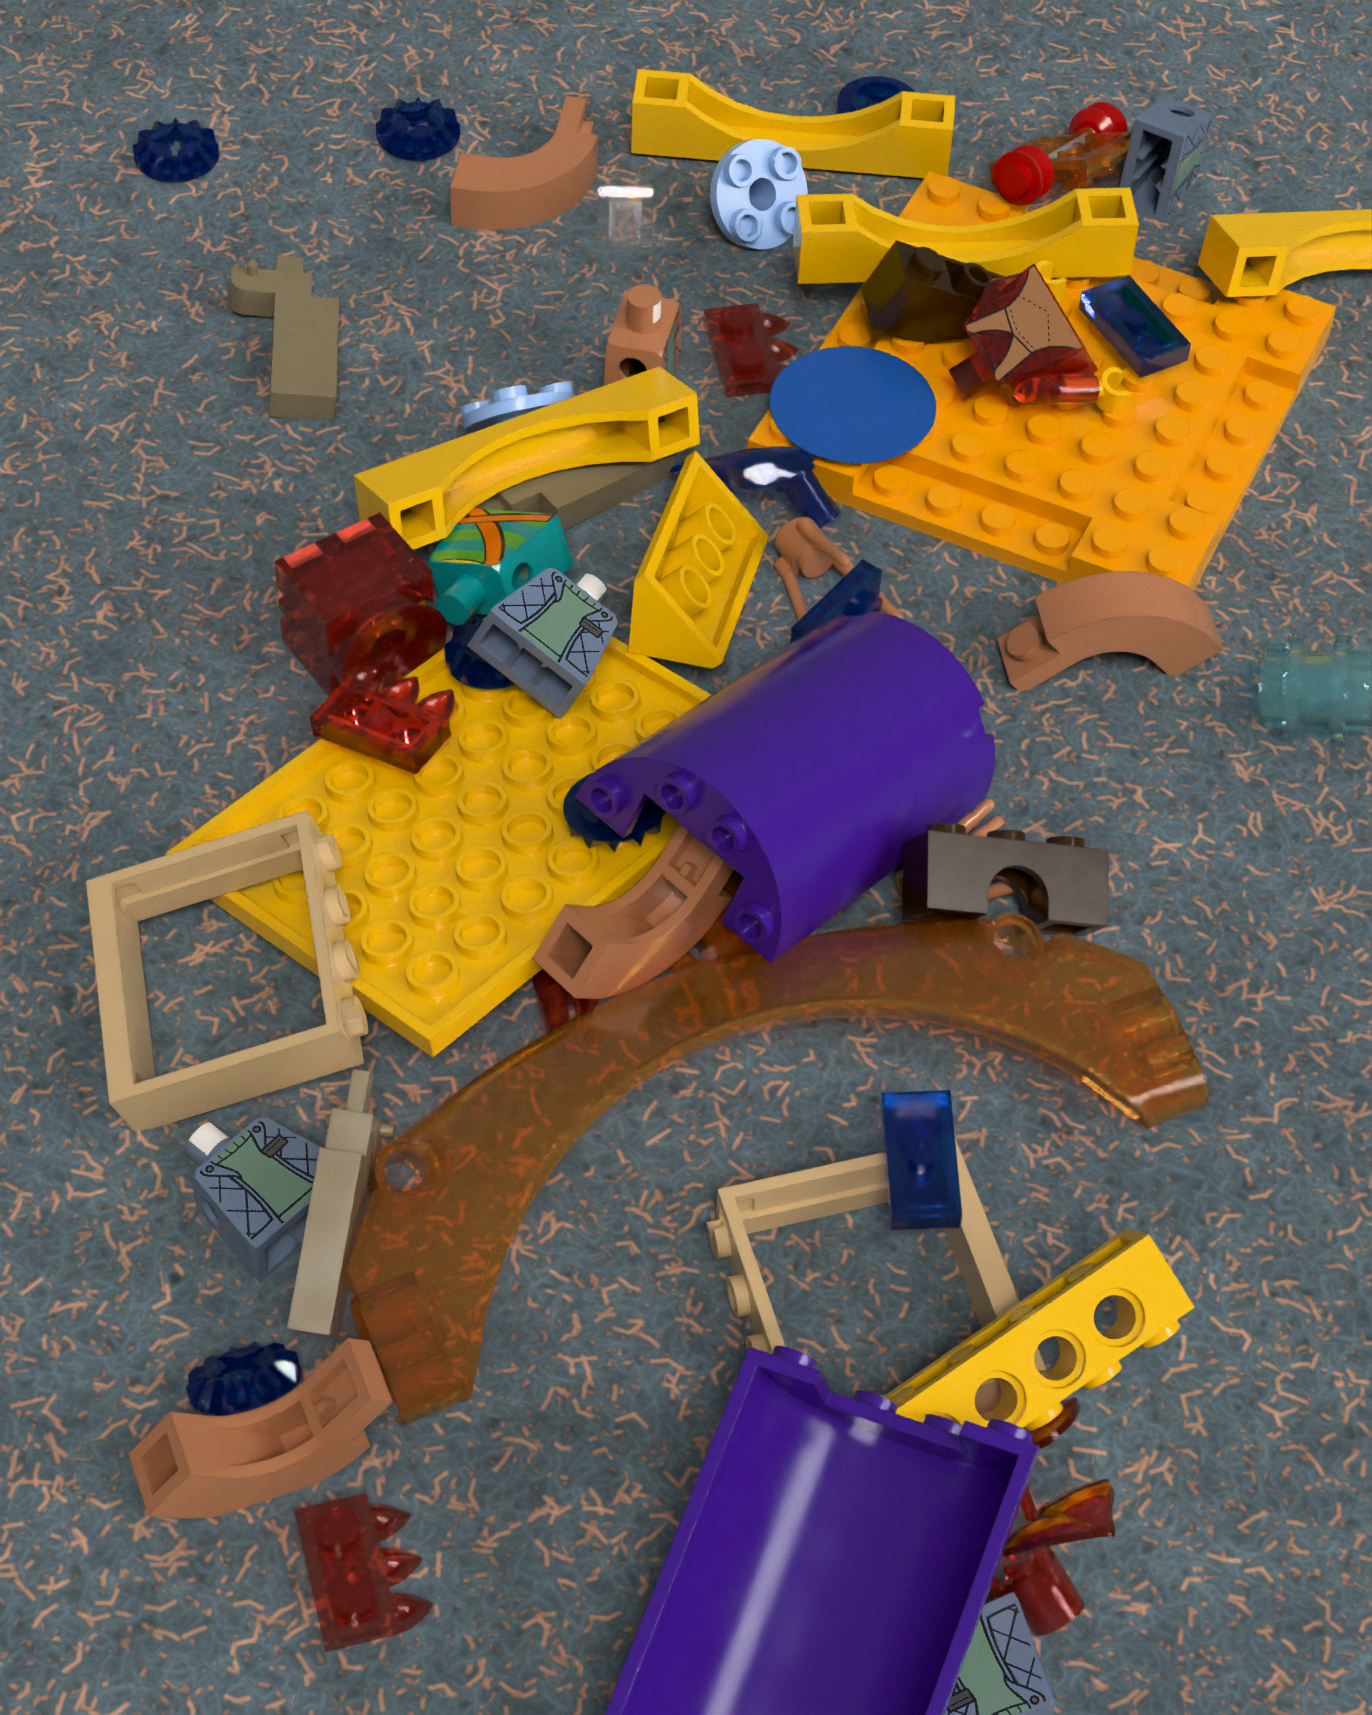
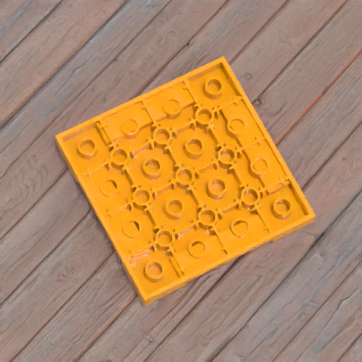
(1068, 482)

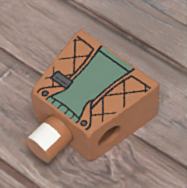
(643, 330)

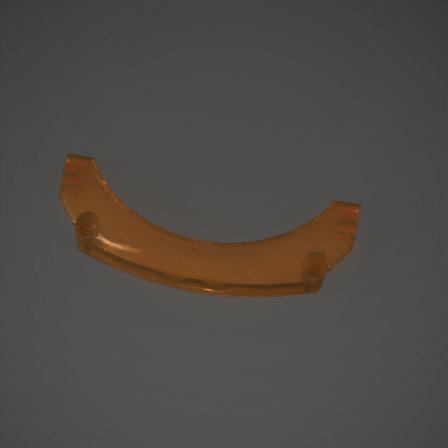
(483, 1154)

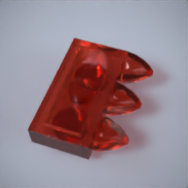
(743, 347)
(387, 721)
(354, 1575)

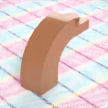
(532, 186)
(1106, 615)
(643, 932)
(229, 1462)

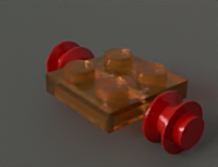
(1092, 148)

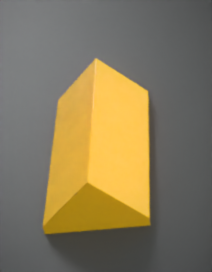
(695, 571)

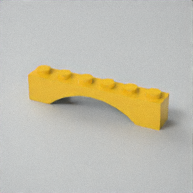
(897, 137)
(1079, 233)
(1271, 250)
(619, 422)

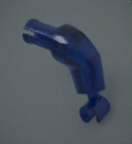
(778, 469)

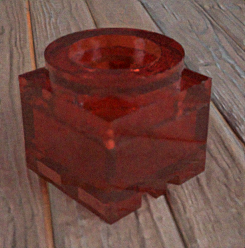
(359, 604)

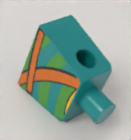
(492, 557)

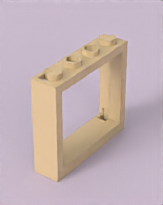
(190, 877)
(836, 1190)

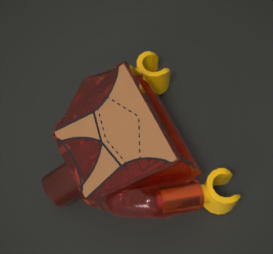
(1032, 347)

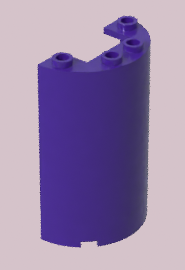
(813, 770)
(826, 1555)

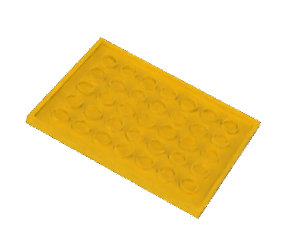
(468, 857)

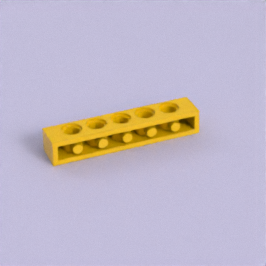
(1005, 1349)

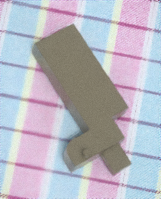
(302, 335)
(582, 490)
(336, 1210)

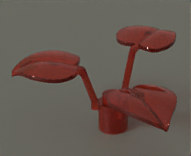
(1032, 1567)

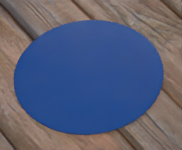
(852, 404)

